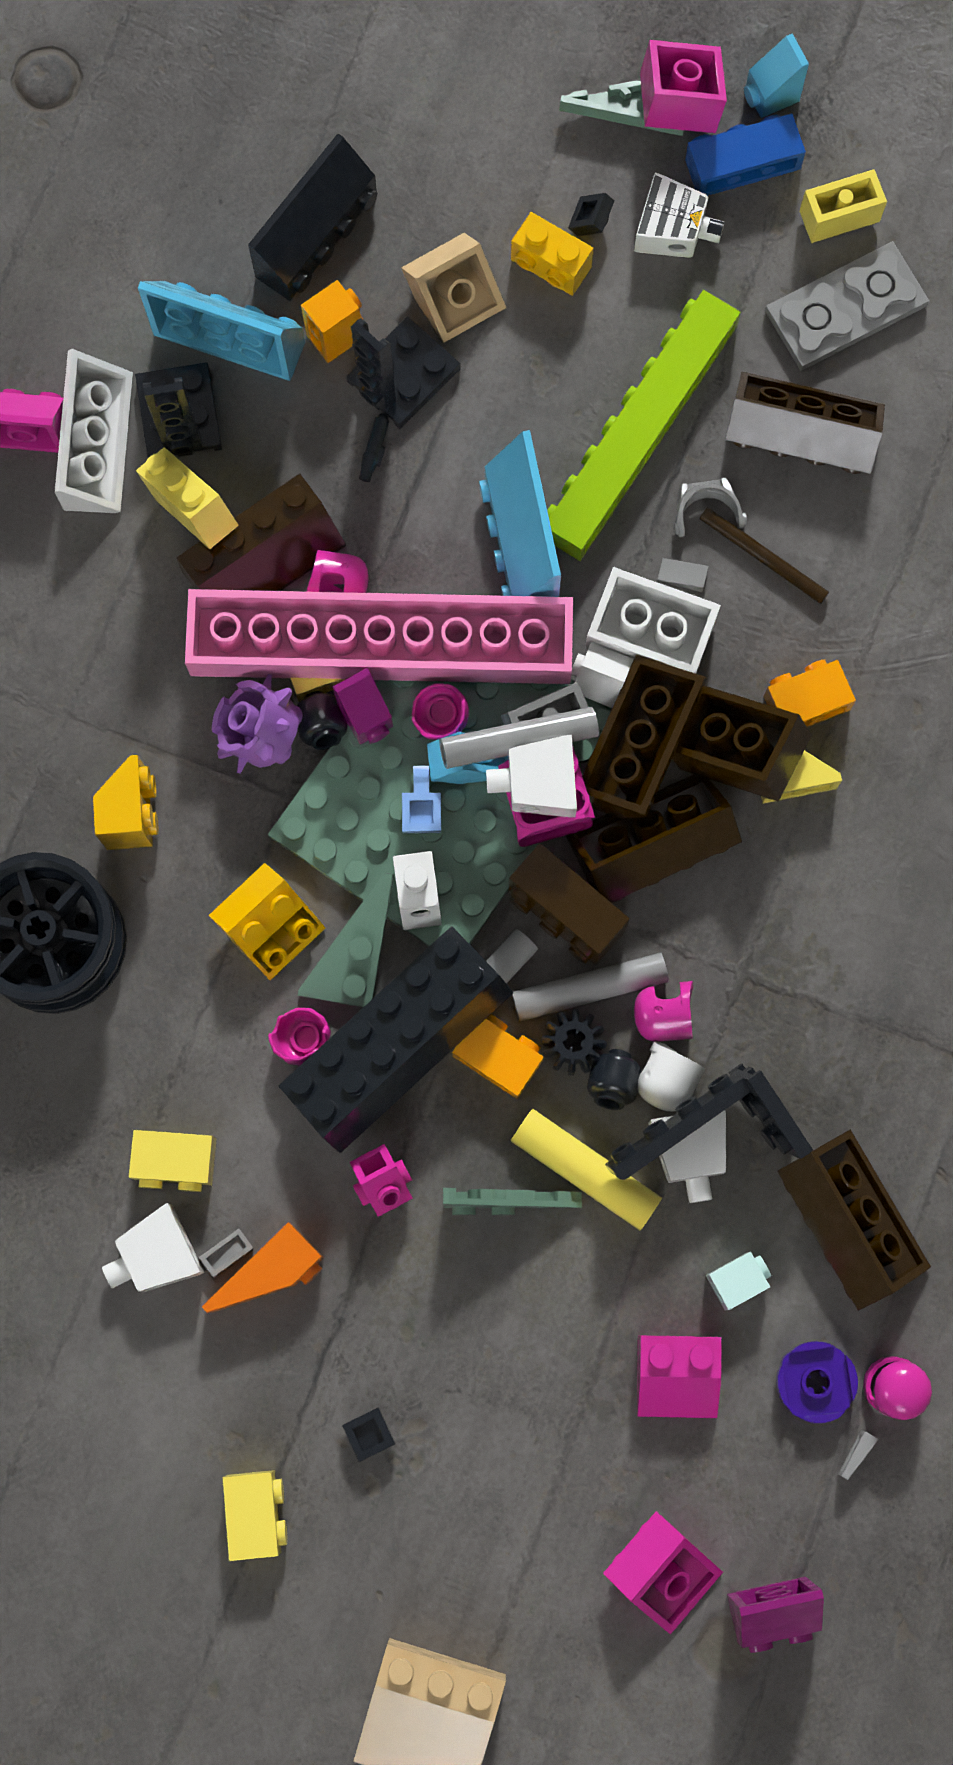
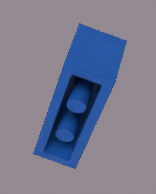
(745, 154)

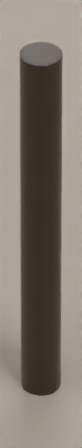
(764, 555)

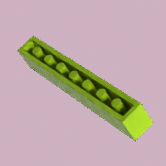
(641, 423)

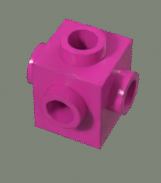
(381, 1180)

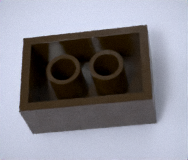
(742, 743)
(566, 905)

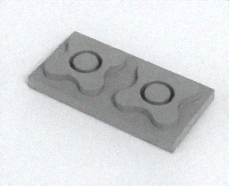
(846, 306)

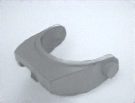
(714, 489)

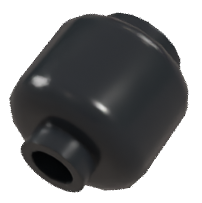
(321, 721)
(614, 1080)

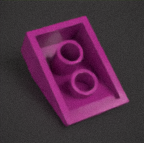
(776, 1613)

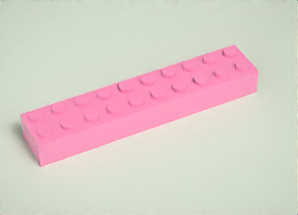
(386, 632)

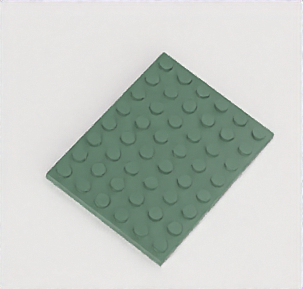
(351, 810)

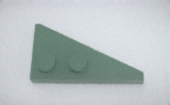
(619, 105)
(352, 961)
(505, 1201)

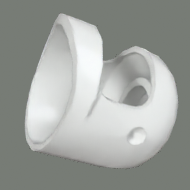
(668, 1078)

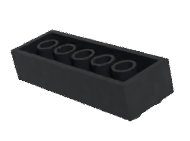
(395, 1039)

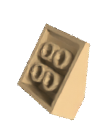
(429, 1710)

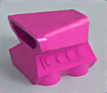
(540, 828)

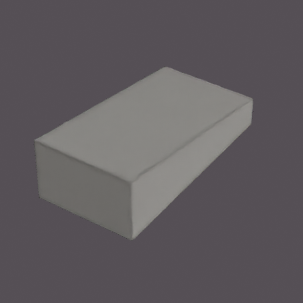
(683, 574)
(225, 1253)
(858, 1452)

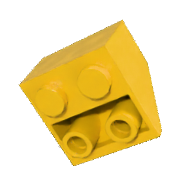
(124, 807)
(267, 921)

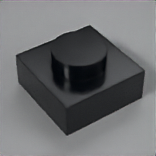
(591, 214)
(368, 1434)

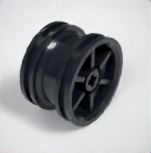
(100, 943)

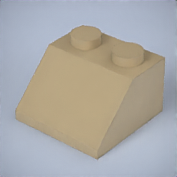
(454, 286)

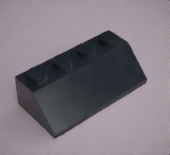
(313, 219)

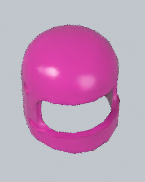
(338, 569)
(664, 1018)
(900, 1388)

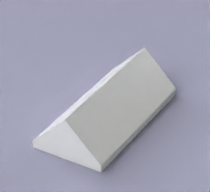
(93, 435)

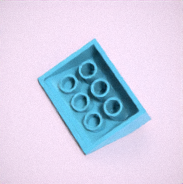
(222, 328)
(520, 521)

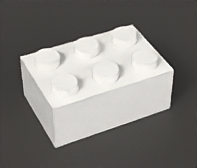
(652, 621)

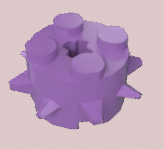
(256, 724)

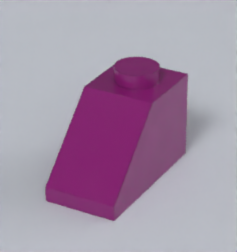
(363, 707)

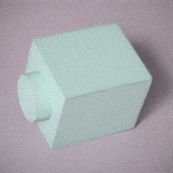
(739, 1280)

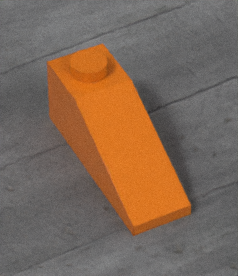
(275, 1267)

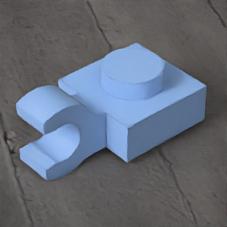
(421, 809)

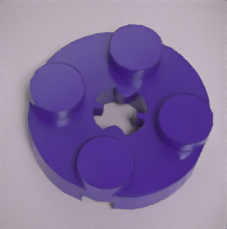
(830, 1363)

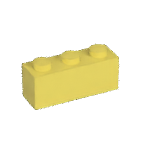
(187, 497)

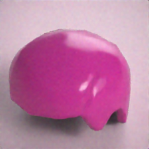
(440, 711)
(299, 1035)

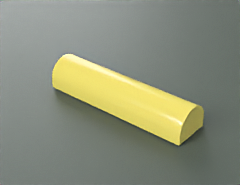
(585, 1169)

